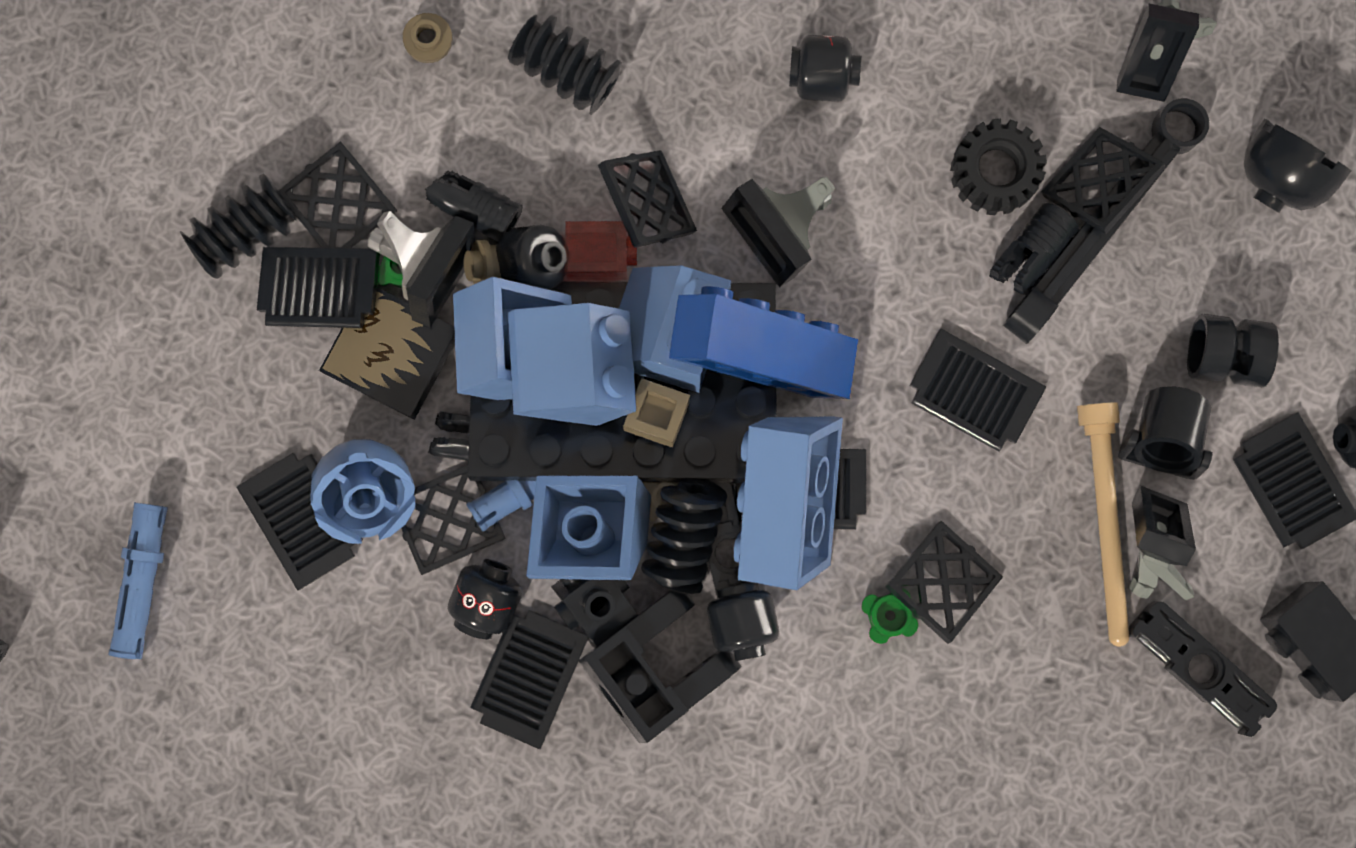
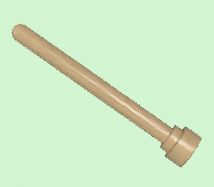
(1099, 424)

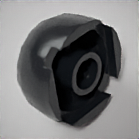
(1290, 170)

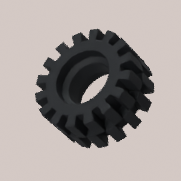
(1018, 146)

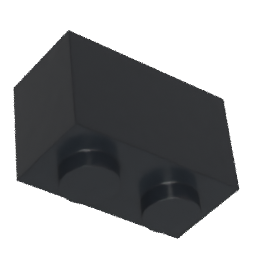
(1318, 638)

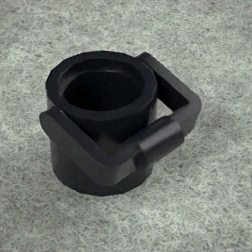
(1171, 433)

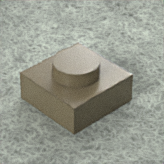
(657, 413)

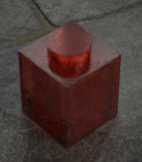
(598, 250)

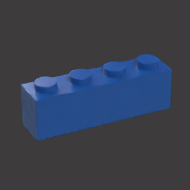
(762, 344)

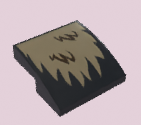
(391, 355)

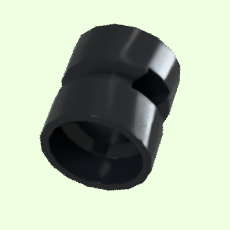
(1241, 351)

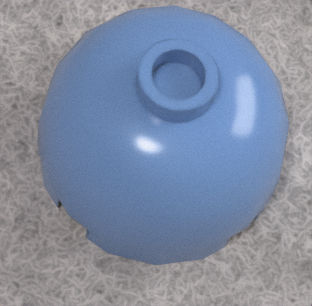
(362, 491)

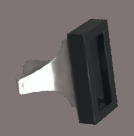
(428, 261)

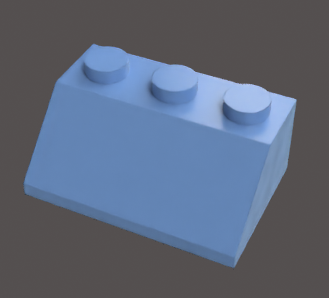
(788, 499)

